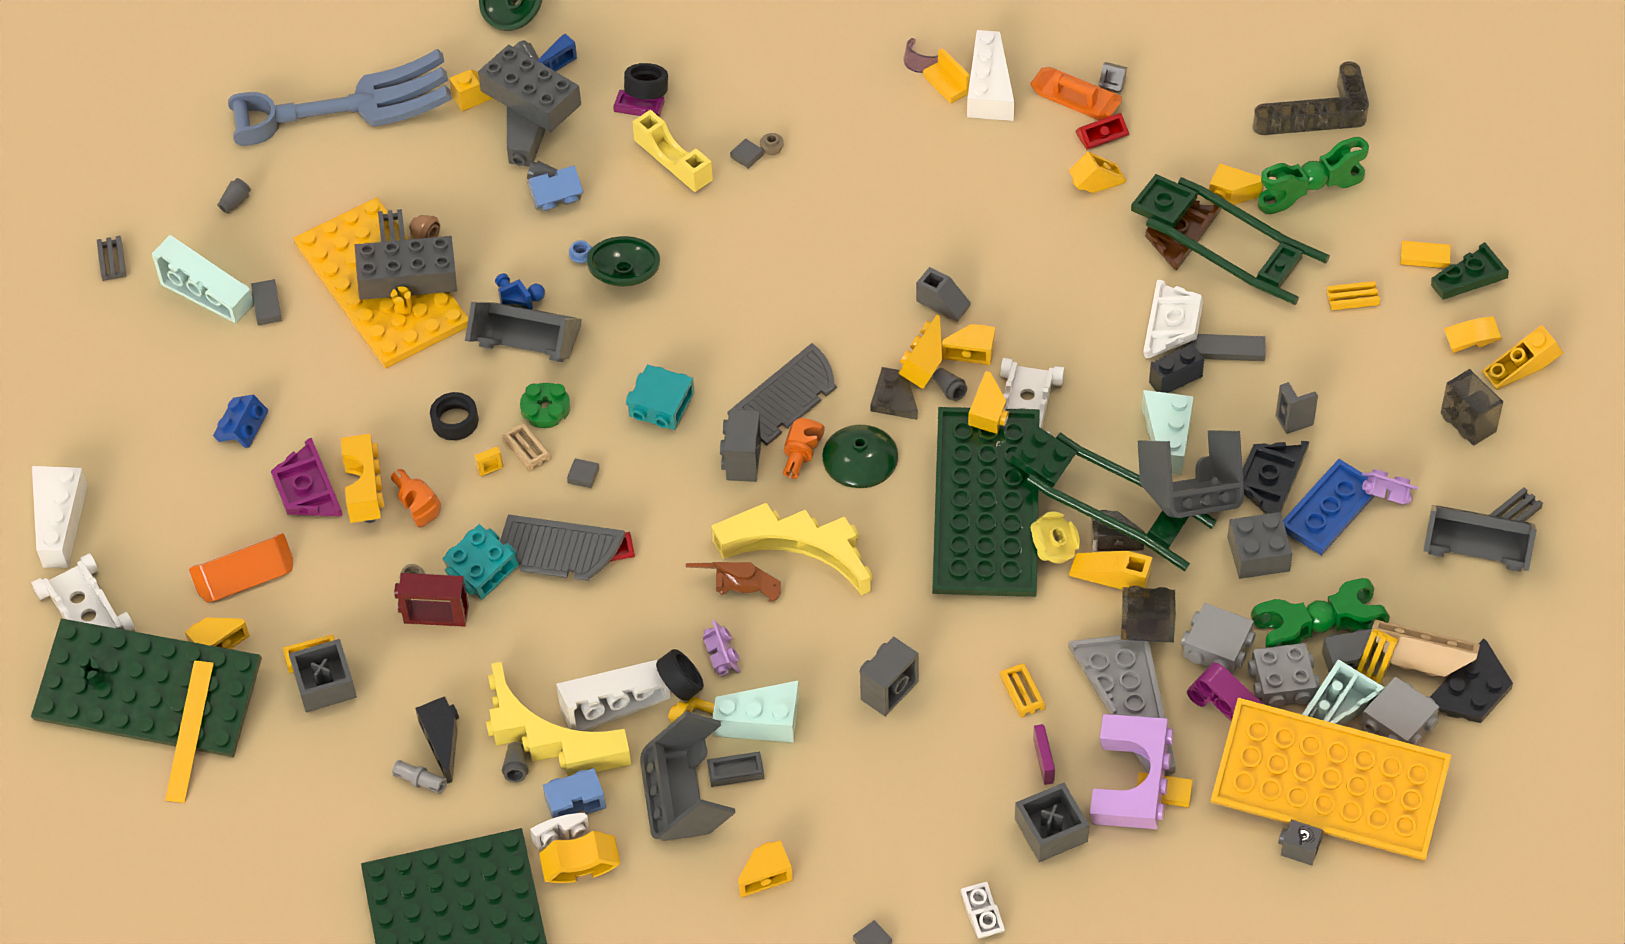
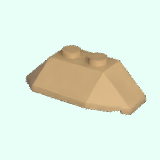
(1427, 651)

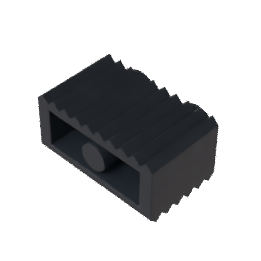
(1176, 369)

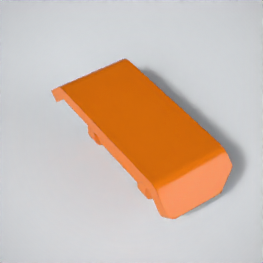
(1075, 93)
(242, 568)

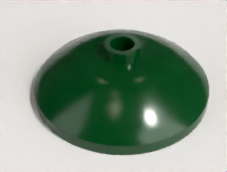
(507, 16)
(623, 261)
(860, 465)

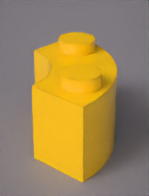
(578, 857)

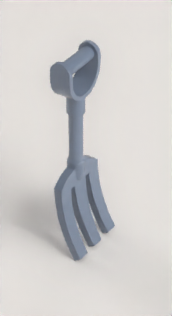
(376, 99)

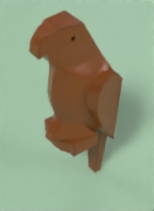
(742, 578)

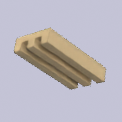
(536, 460)

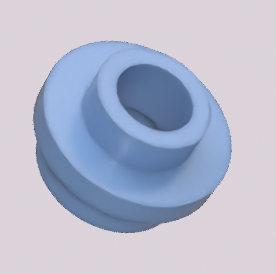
(579, 251)

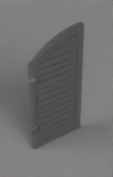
(790, 392)
(560, 547)

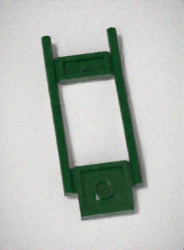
(1168, 201)
(1048, 457)

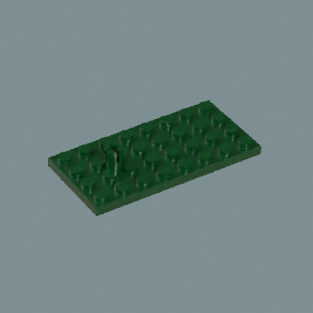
(983, 508)
(140, 685)

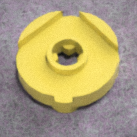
(1047, 546)

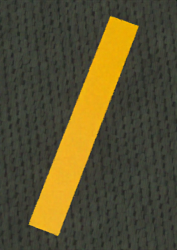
(189, 732)

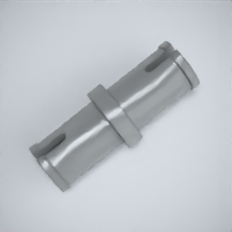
(419, 776)

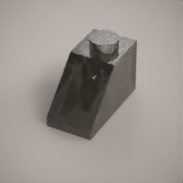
(1108, 539)

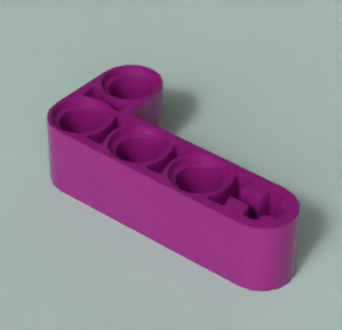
(1219, 688)

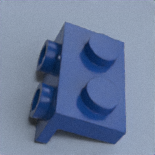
(241, 420)

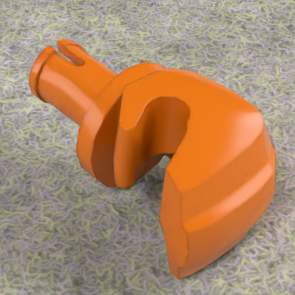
(799, 444)
(418, 496)

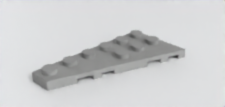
(1122, 678)

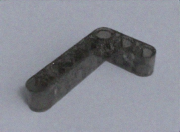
(1341, 112)

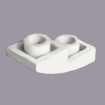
(567, 826)
(982, 910)

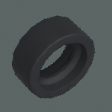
(645, 81)
(451, 401)
(679, 675)

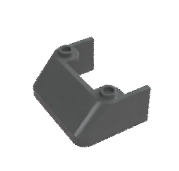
(522, 328)
(1217, 479)
(1480, 536)
(672, 782)

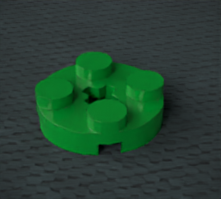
(541, 393)

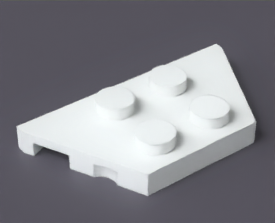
(1172, 319)

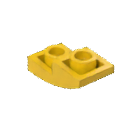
(1473, 332)

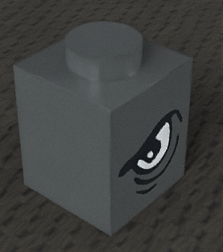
(1300, 842)

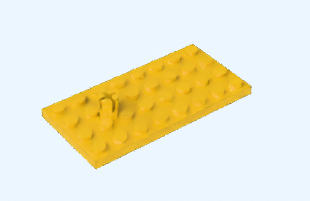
(390, 325)
(1331, 778)

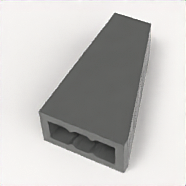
(522, 138)

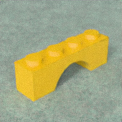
(362, 496)

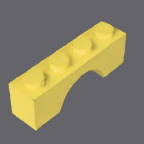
(653, 136)

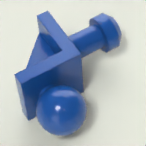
(517, 292)

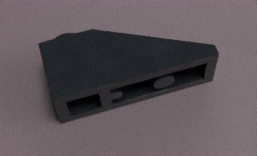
(440, 730)

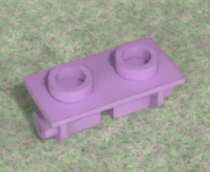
(1398, 488)
(718, 640)

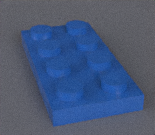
(1328, 507)

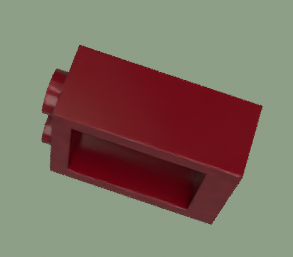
(432, 587)

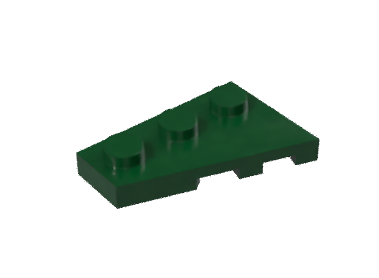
(1471, 273)

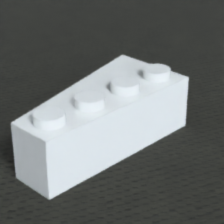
(990, 85)
(57, 511)
(610, 695)

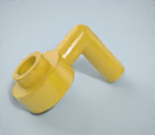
(681, 707)

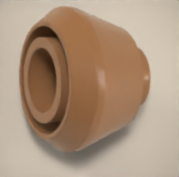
(424, 227)

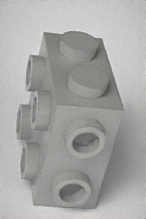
(1218, 638)
(1283, 675)
(1401, 713)

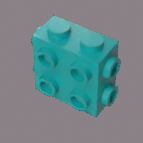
(660, 397)
(481, 561)

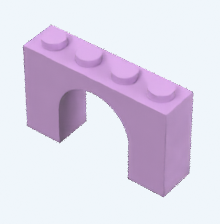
(1141, 805)

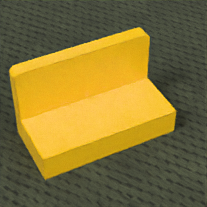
(948, 77)

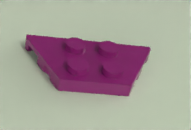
(305, 484)

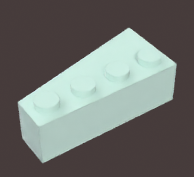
(200, 280)

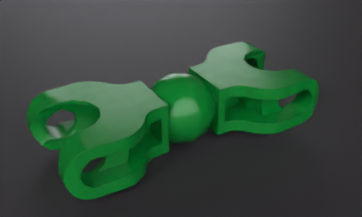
(1331, 170)
(1343, 611)

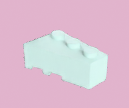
(1169, 420)
(1342, 695)
(759, 713)

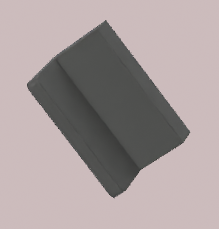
(1293, 411)

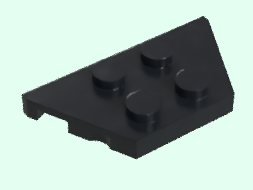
(1271, 473)
(1474, 687)

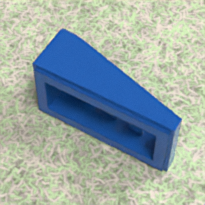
(560, 53)

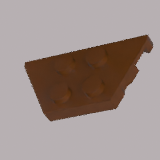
(1192, 224)

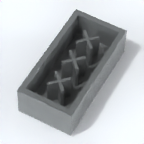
(529, 88)
(418, 264)

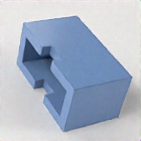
(549, 191)
(574, 794)

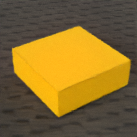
(488, 461)

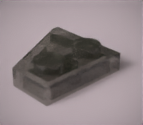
(894, 395)

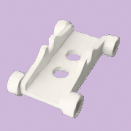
(1029, 380)
(80, 581)

